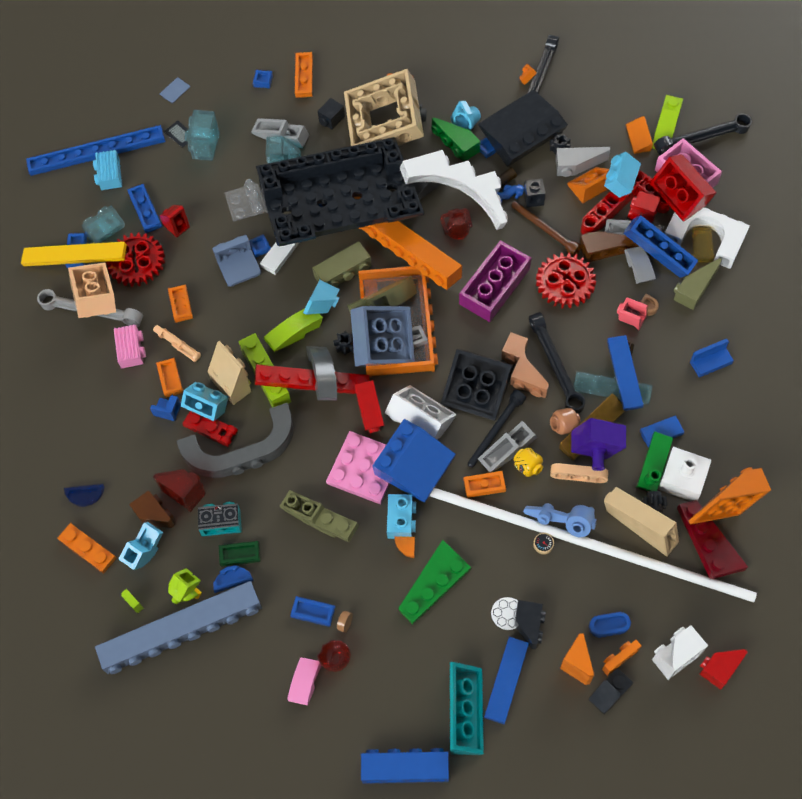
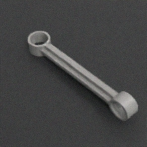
(129, 316)

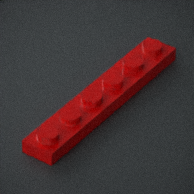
(303, 378)

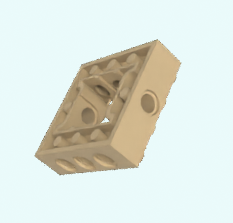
(393, 88)

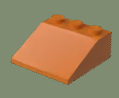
(735, 497)

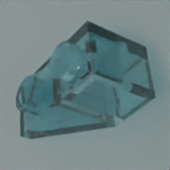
(280, 149)

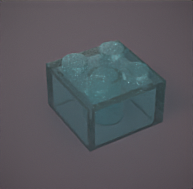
(202, 134)

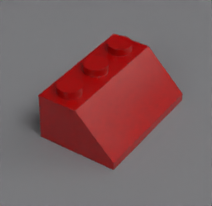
(682, 187)

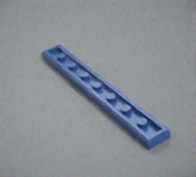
(87, 152)

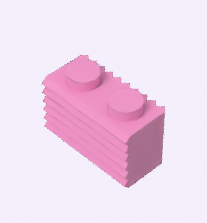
(128, 346)

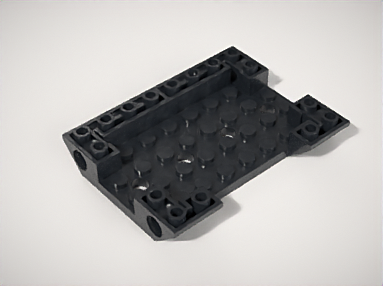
(335, 180)

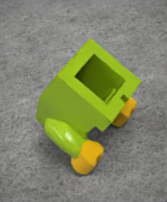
(183, 586)

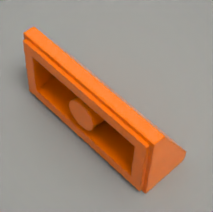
(639, 135)

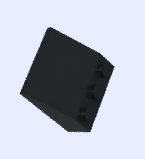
(476, 384)

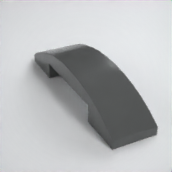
(324, 372)

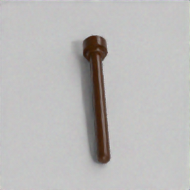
(571, 247)

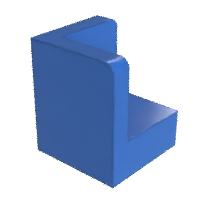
(167, 408)

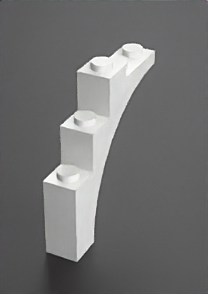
(482, 188)

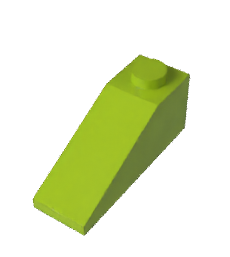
(668, 118)

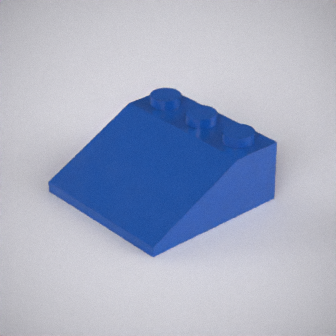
(413, 461)

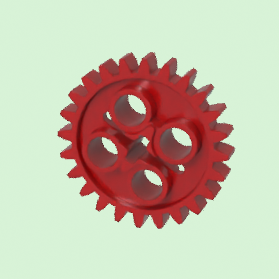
(152, 255)
(565, 280)

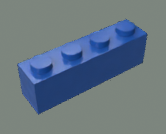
(660, 246)
(404, 767)

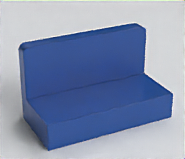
(711, 358)

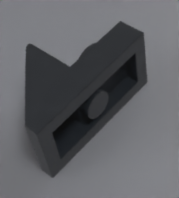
(610, 691)

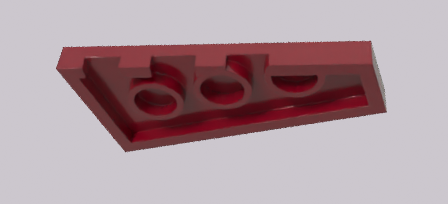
(711, 545)

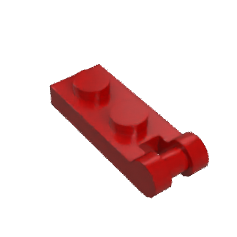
(210, 428)

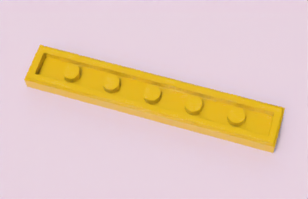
(74, 254)

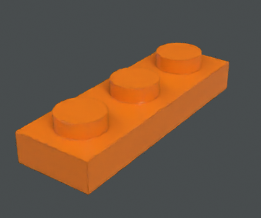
(303, 74)
(87, 548)

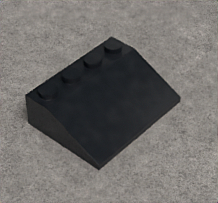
(522, 127)

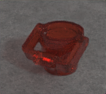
(458, 223)

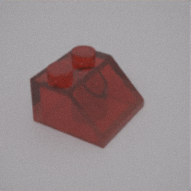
(181, 487)

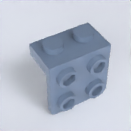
(236, 260)

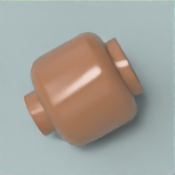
(564, 421)

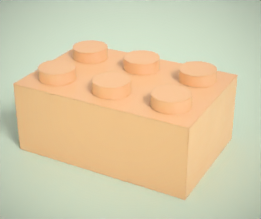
(92, 290)

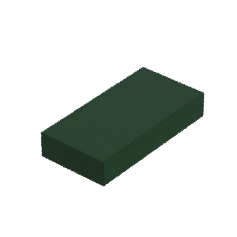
(239, 553)

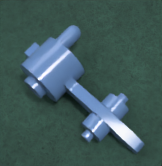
(578, 521)

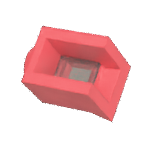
(632, 312)

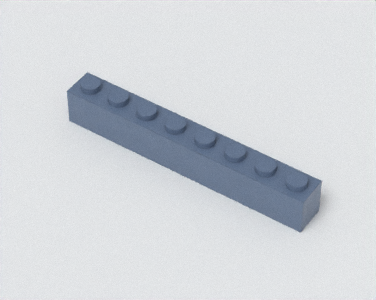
(177, 628)

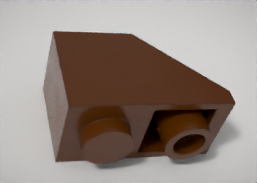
(148, 509)

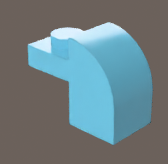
(143, 548)

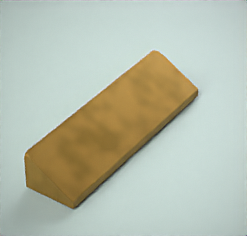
(608, 411)

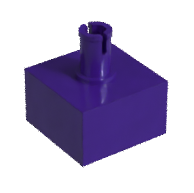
(598, 440)

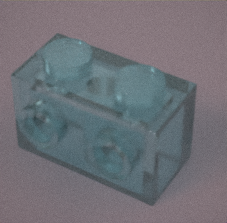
(103, 224)

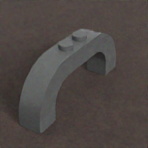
(244, 458)

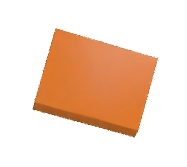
(589, 184)
(578, 662)

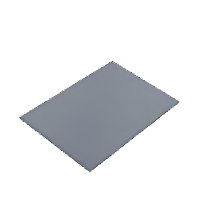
(174, 90)

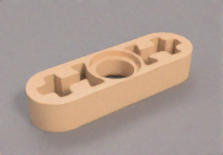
(578, 473)

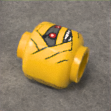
(528, 462)

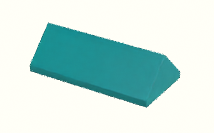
(466, 710)

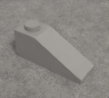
(576, 160)

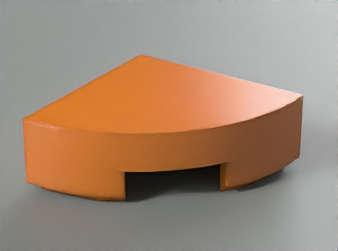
(528, 73)
(406, 545)

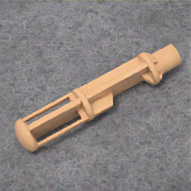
(177, 343)

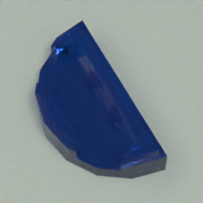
(84, 495)

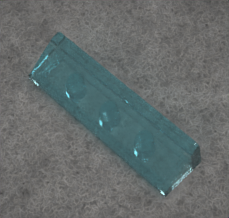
(606, 385)

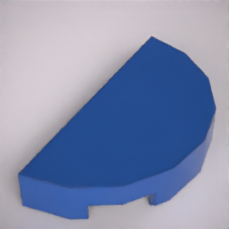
(231, 577)

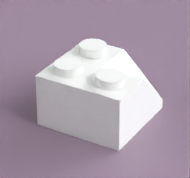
(684, 648)

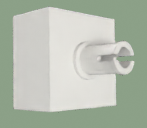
(684, 474)

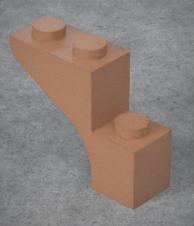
(524, 375)

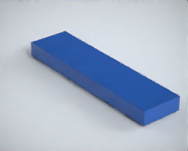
(625, 373)
(506, 680)

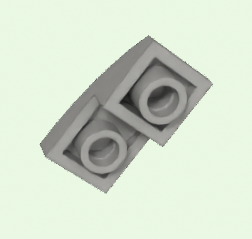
(640, 263)

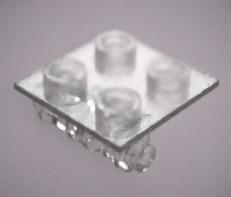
(245, 201)

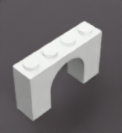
(729, 230)

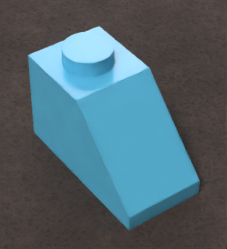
(322, 299)

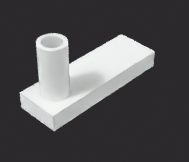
(277, 257)

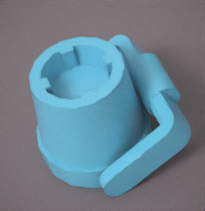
(467, 117)

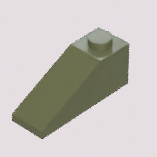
(694, 285)

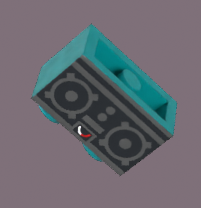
(219, 519)

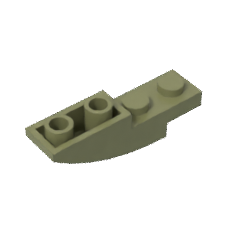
(390, 295)
(319, 517)

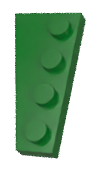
(435, 580)

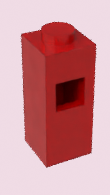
(369, 406)

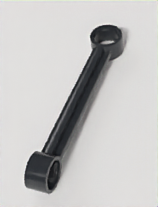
(550, 49)
(665, 143)
(539, 327)

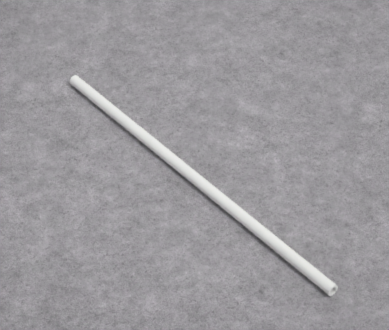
(595, 545)

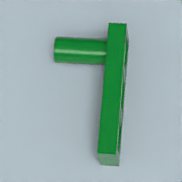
(654, 462)

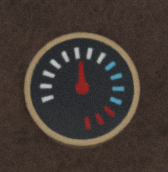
(543, 543)

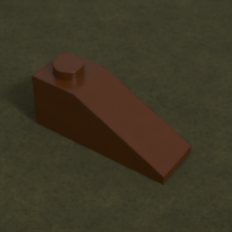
(604, 245)

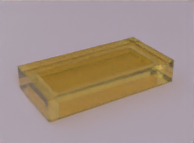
(703, 244)

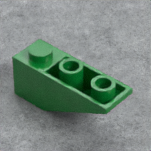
(458, 139)

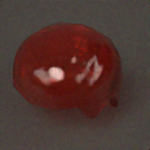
(334, 656)

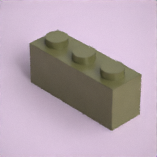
(343, 265)

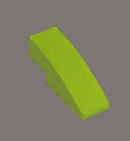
(292, 330)

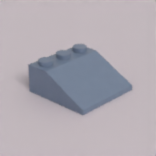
(382, 335)

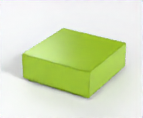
(129, 598)

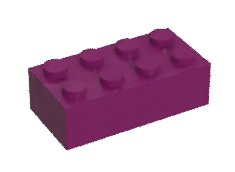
(494, 281)

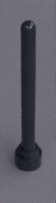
(516, 398)

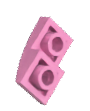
(303, 681)

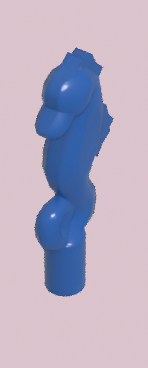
(509, 191)

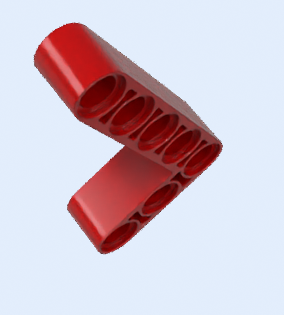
(609, 210)

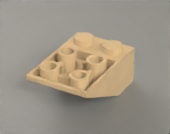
(229, 374)

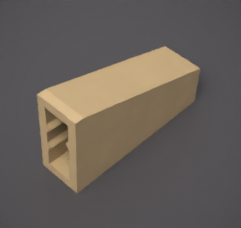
(643, 520)

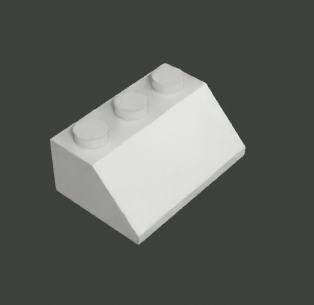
(420, 410)

